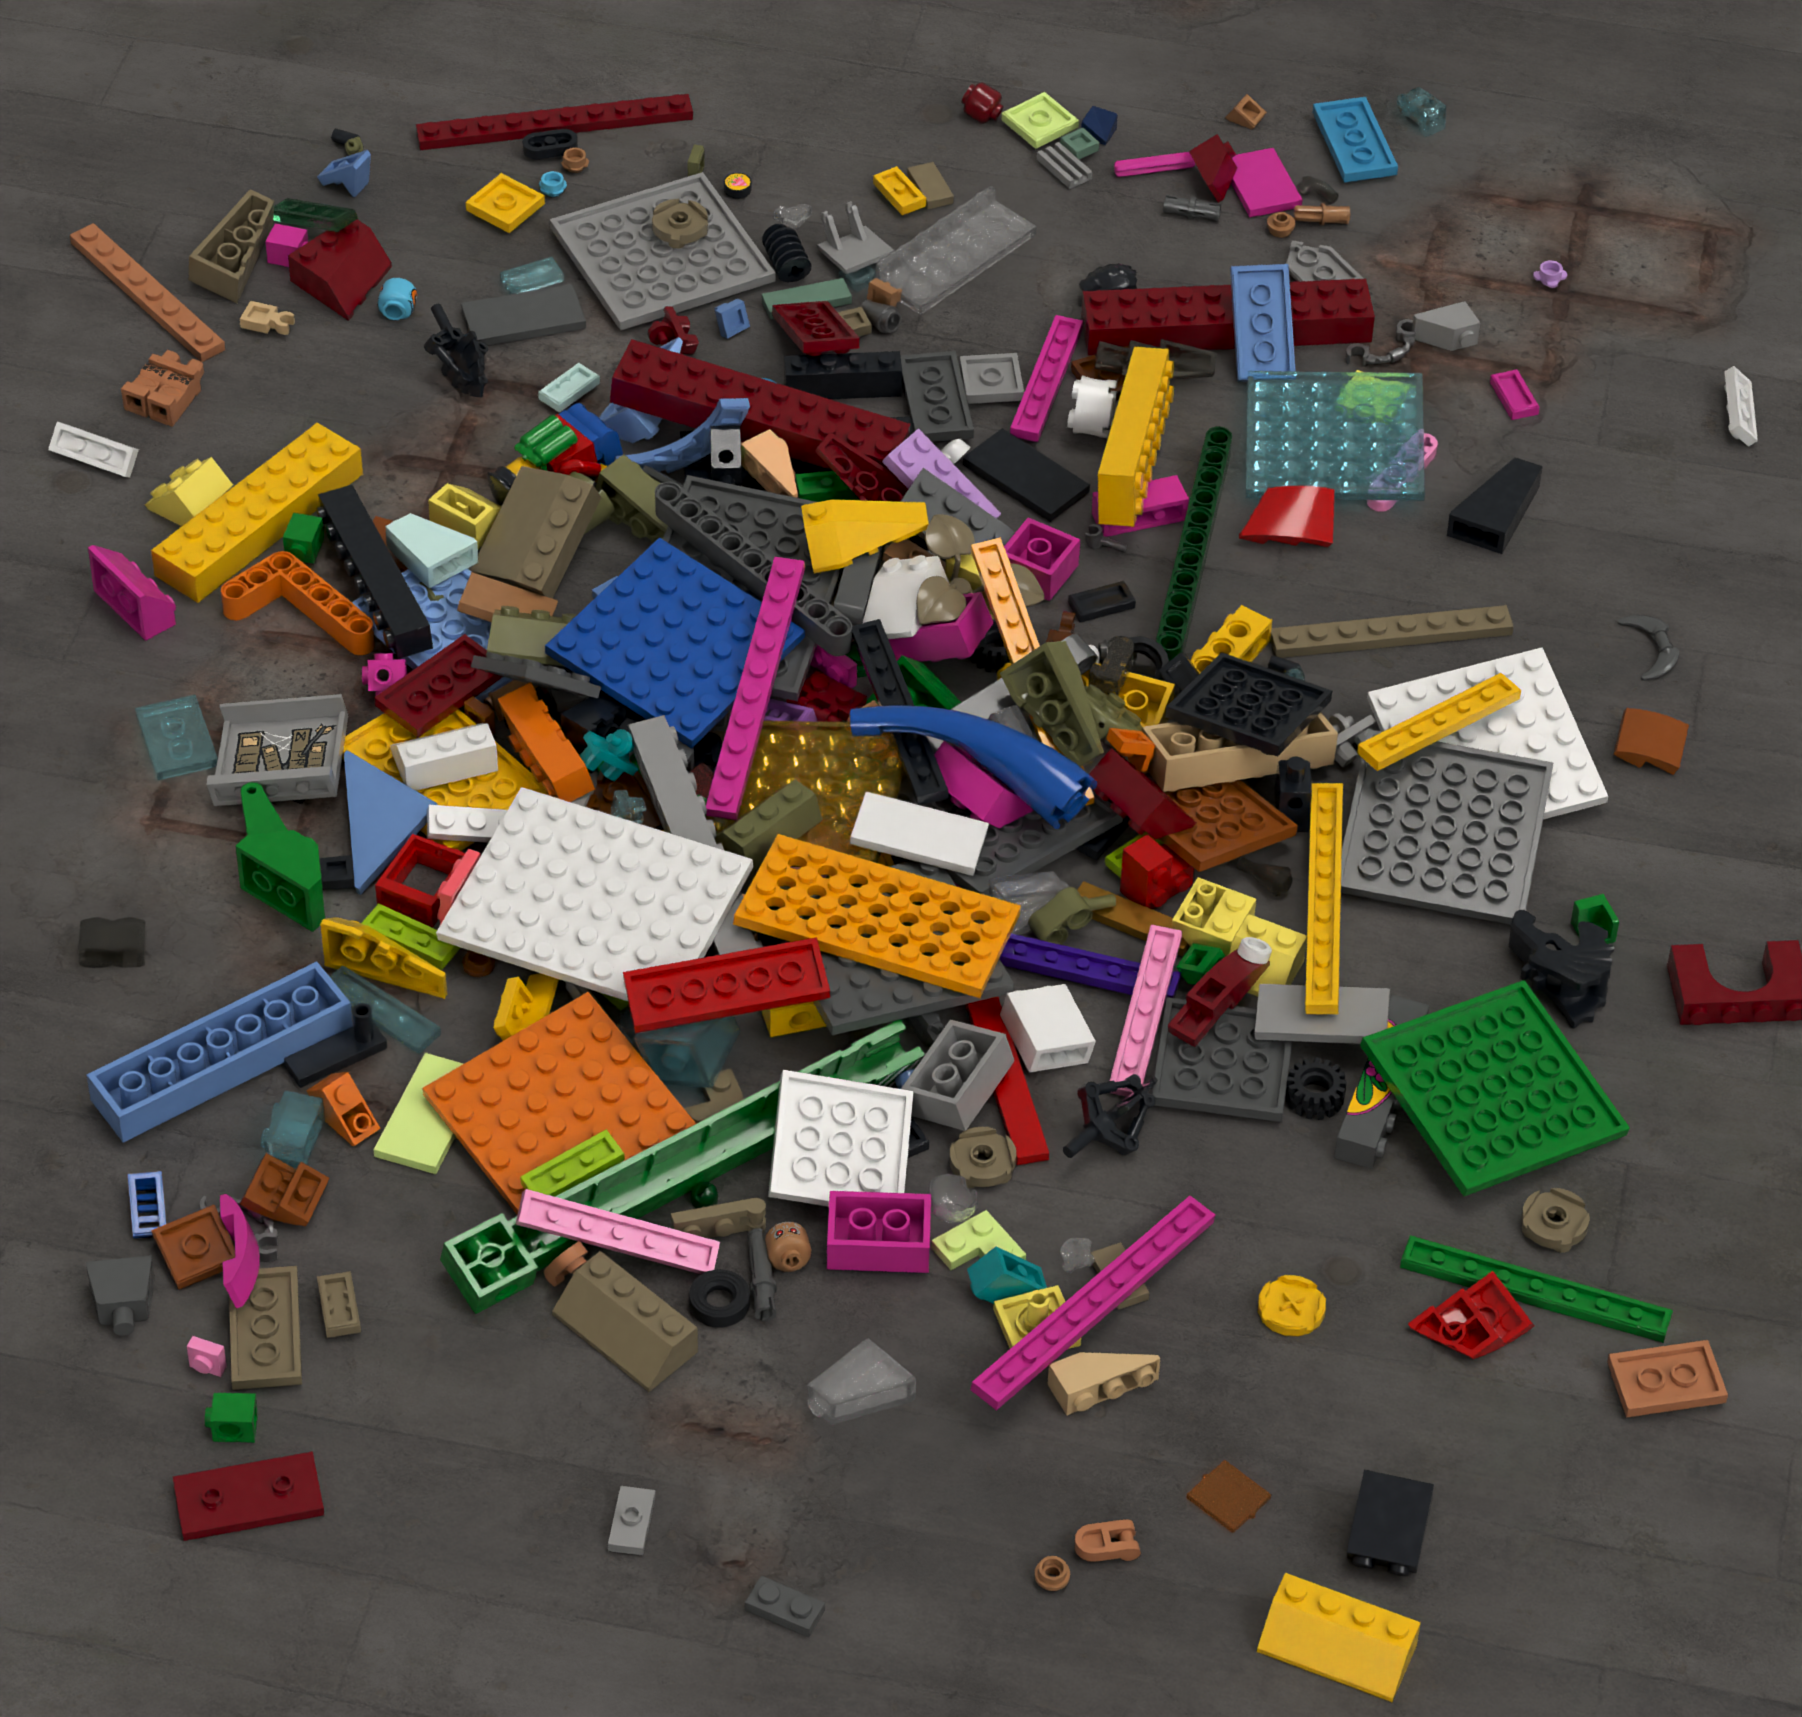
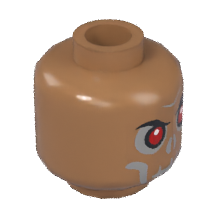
(785, 1244)

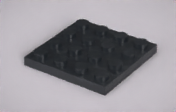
(1248, 704)

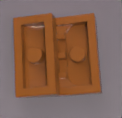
(1652, 739)
(283, 1191)

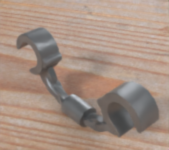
(1392, 356)
(269, 1237)

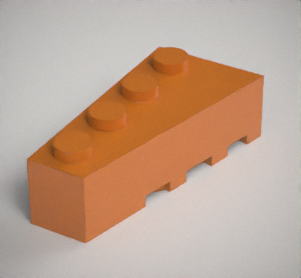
(544, 745)

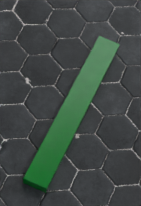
(1539, 1289)

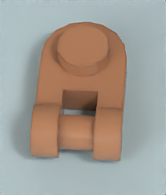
(565, 1263)
(1095, 1543)

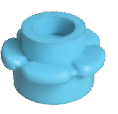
(552, 184)

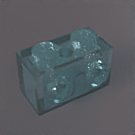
(294, 1128)

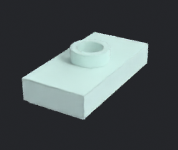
(569, 387)

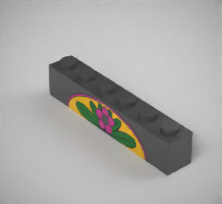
(1373, 1103)

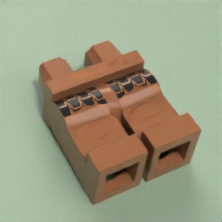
(163, 385)

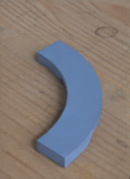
(697, 443)

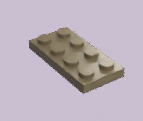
(267, 1332)

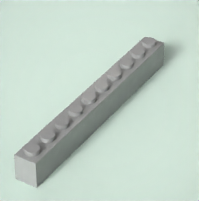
(681, 810)

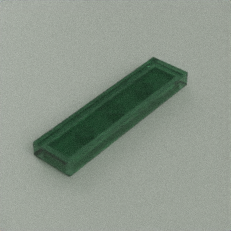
(314, 214)

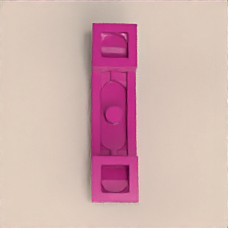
(241, 1271)

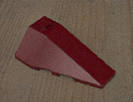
(859, 472)

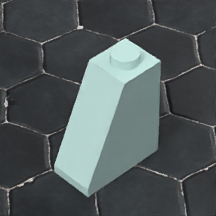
(430, 549)

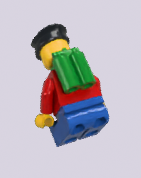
(562, 445)

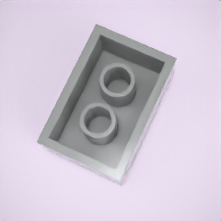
(958, 1074)

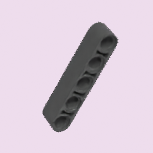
(857, 585)

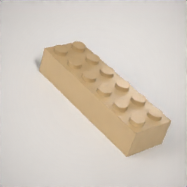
(1195, 759)

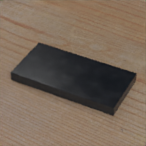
(1026, 474)

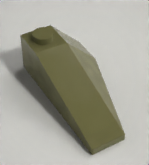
(1054, 695)

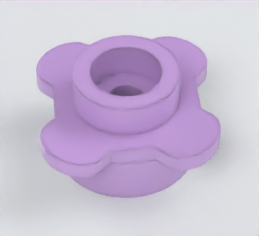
(1550, 273)

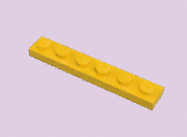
(1438, 721)

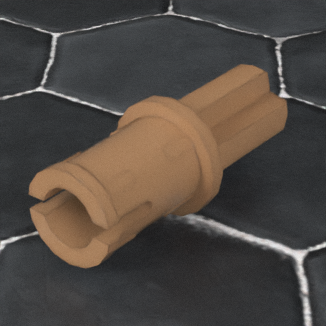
(1322, 214)

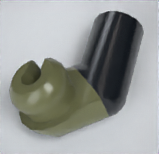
(351, 141)

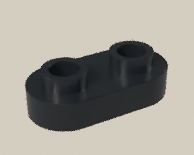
(549, 143)

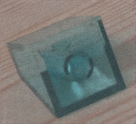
(689, 1052)

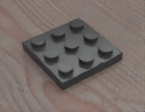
(539, 675)

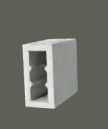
(1047, 1028)

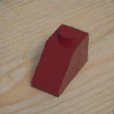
(1215, 165)

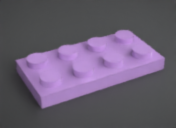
(920, 453)

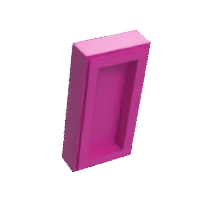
(1514, 394)

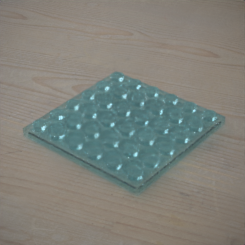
(1336, 433)

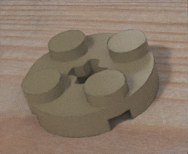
(692, 226)
(983, 1172)
(1551, 1234)

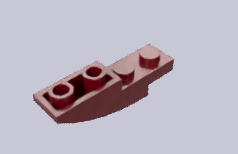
(1212, 995)

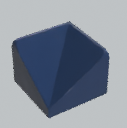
(1100, 124)

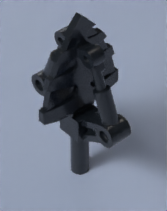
(466, 355)
(1100, 1123)

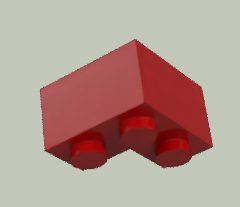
(1153, 873)

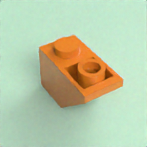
(345, 1107)

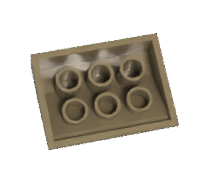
(537, 530)

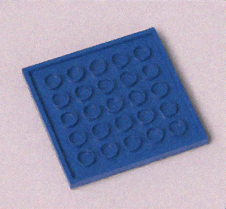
(666, 640)

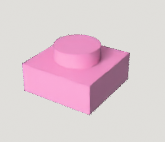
(206, 1356)

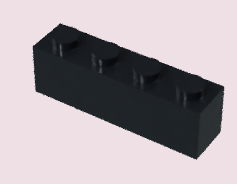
(846, 374)

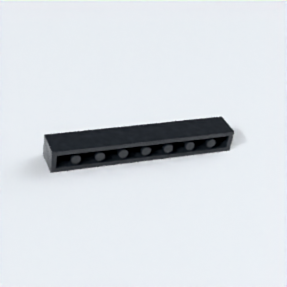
(374, 572)

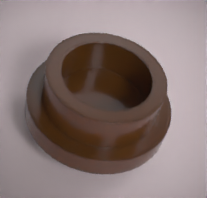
(478, 964)

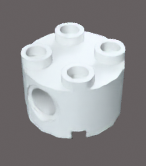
(1093, 406)

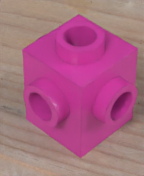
(370, 673)

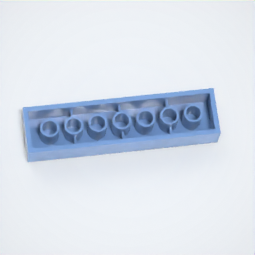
(218, 1051)

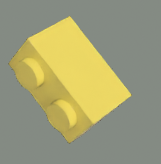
(1286, 945)

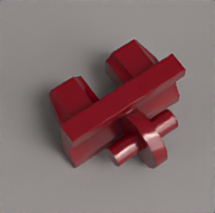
(672, 328)

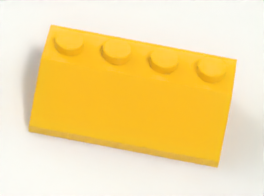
(1339, 1637)

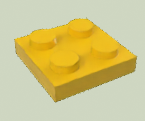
(505, 203)

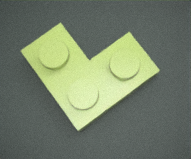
(972, 1239)

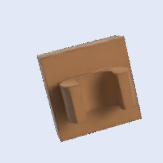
(883, 293)

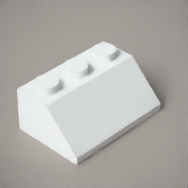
(446, 756)

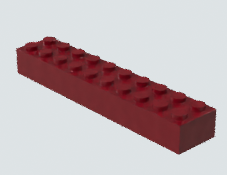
(1203, 315)
(689, 390)

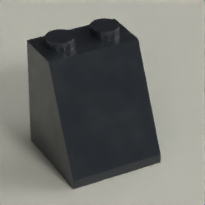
(1390, 1522)

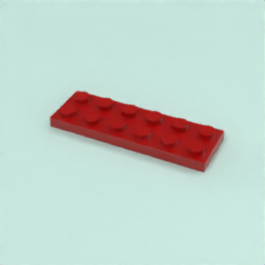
(726, 985)

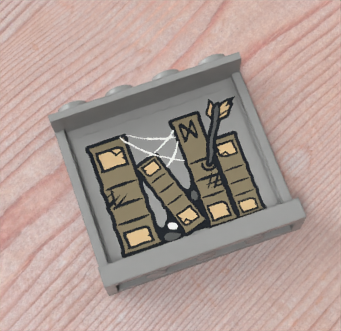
(283, 745)

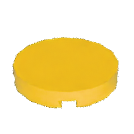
(1291, 1305)

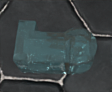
(1423, 109)

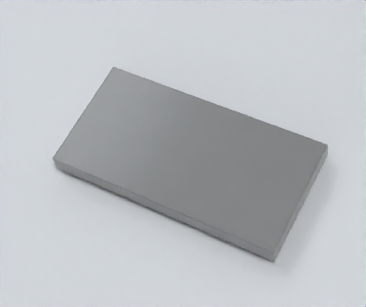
(1284, 1018)

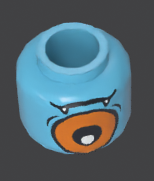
(397, 298)

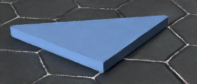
(380, 817)

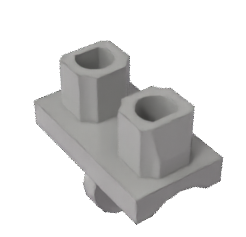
(1348, 735)

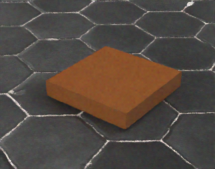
(194, 1246)

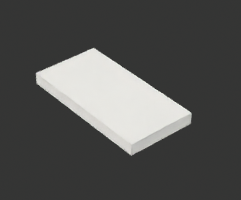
(919, 833)

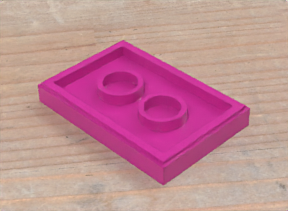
(1264, 183)

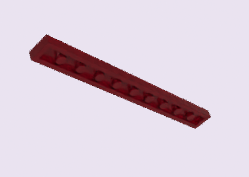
(576, 118)

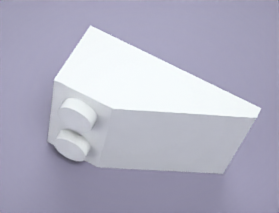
(896, 591)

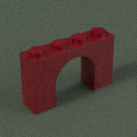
(1705, 1001)

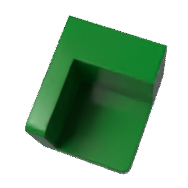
(1596, 911)

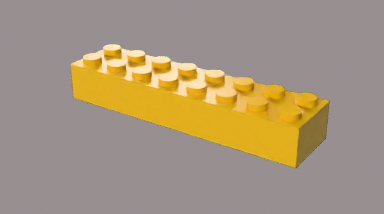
(1135, 437)
(255, 512)

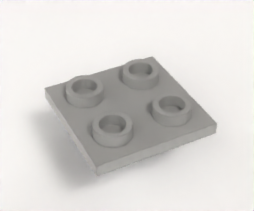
(856, 249)

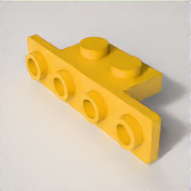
(524, 1004)

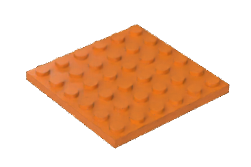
(551, 1093)

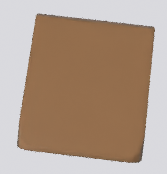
(1246, 113)

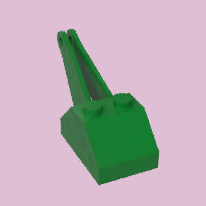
(279, 863)

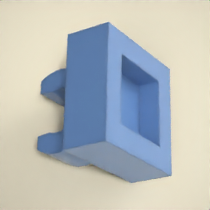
(732, 318)

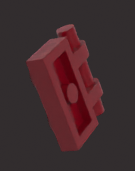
(829, 695)

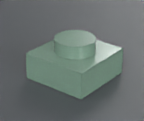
(1080, 143)

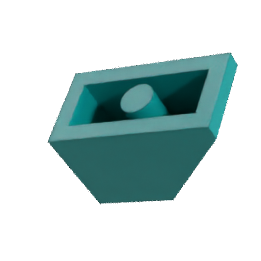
(1004, 1276)

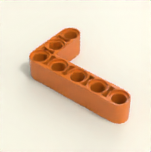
(289, 577)

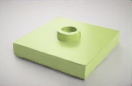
(1040, 120)

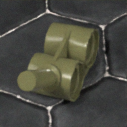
(1064, 910)

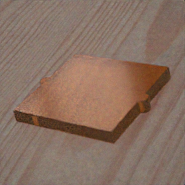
(1228, 1496)

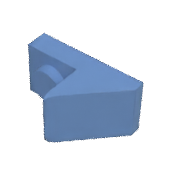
(349, 170)

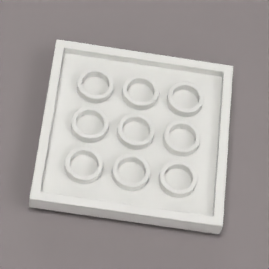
(838, 1138)

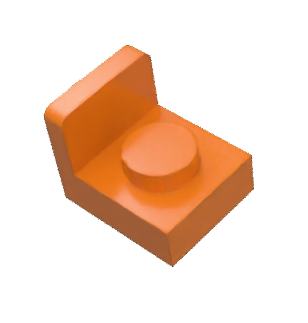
(1132, 745)

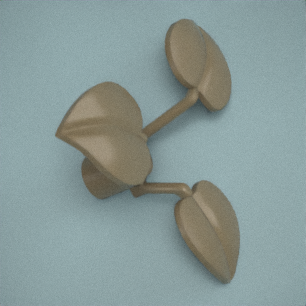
(944, 601)

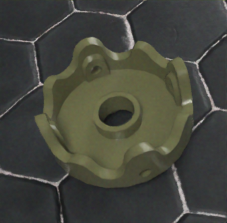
(1110, 712)

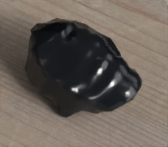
(1110, 278)

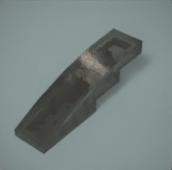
(1188, 360)

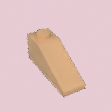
(769, 463)

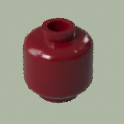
(982, 102)

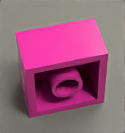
(1046, 553)

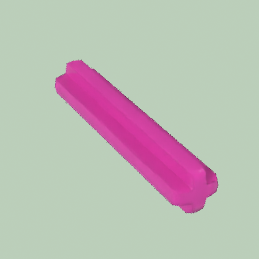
(1153, 164)

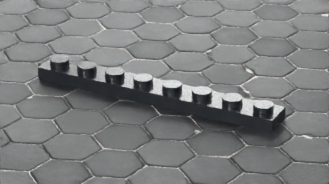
(891, 690)

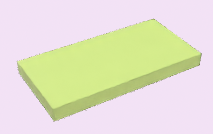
(415, 1130)

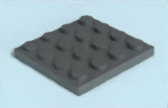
(1225, 1070)

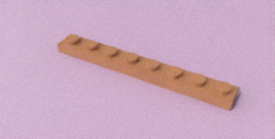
(147, 292)

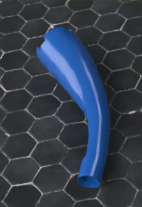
(1026, 766)

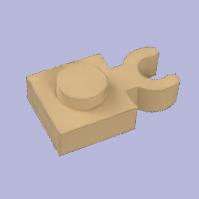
(262, 317)

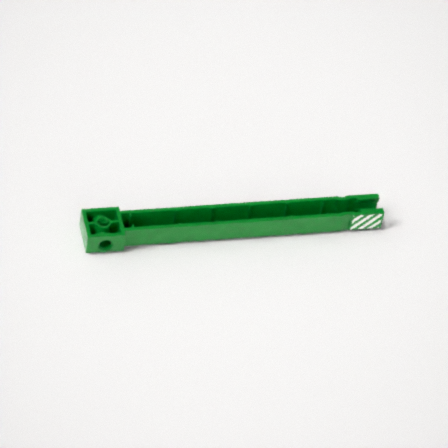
(504, 1257)

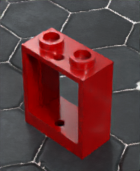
(407, 900)

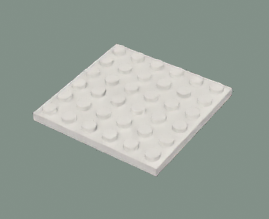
(1531, 727)

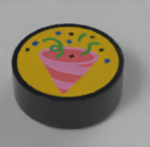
(737, 185)

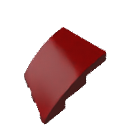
(1293, 516)
(1475, 1319)

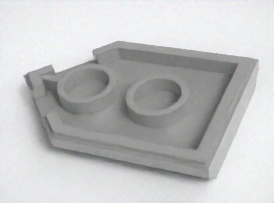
(1318, 264)

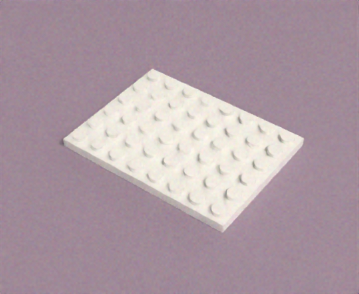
(591, 895)

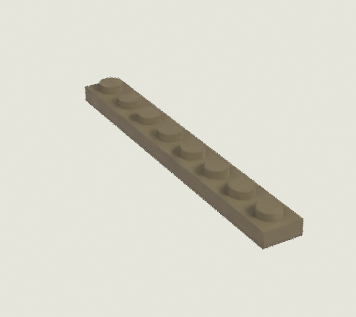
(1391, 631)

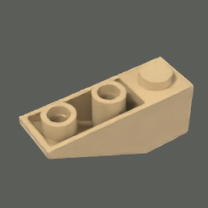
(1095, 1377)

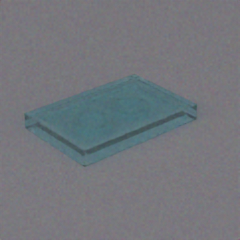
(176, 737)

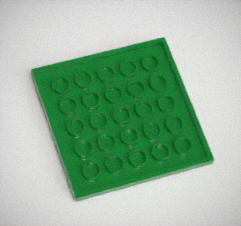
(1494, 1087)

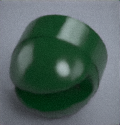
(709, 1195)

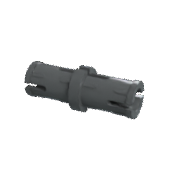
(1192, 207)

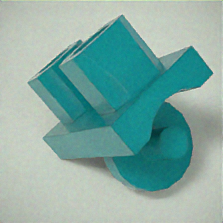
(612, 750)

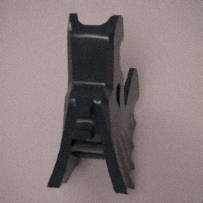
(1570, 975)

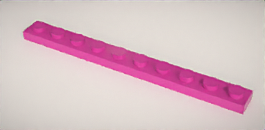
(755, 688)
(1092, 1303)

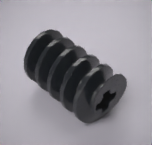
(786, 253)

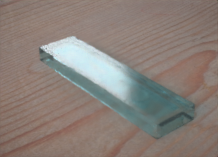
(387, 1012)

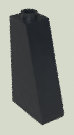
(1496, 507)

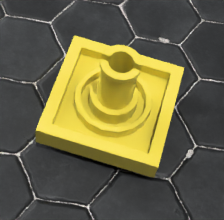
(1026, 1311)

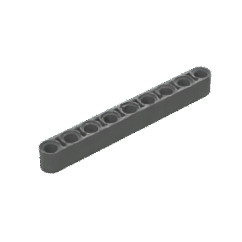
(748, 564)

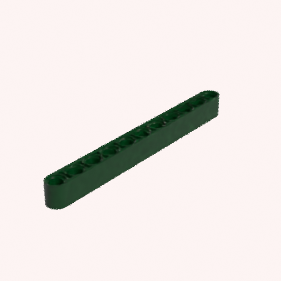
(1195, 541)

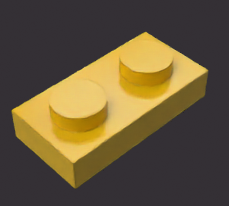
(899, 190)

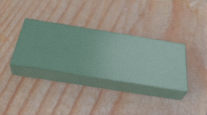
(833, 291)

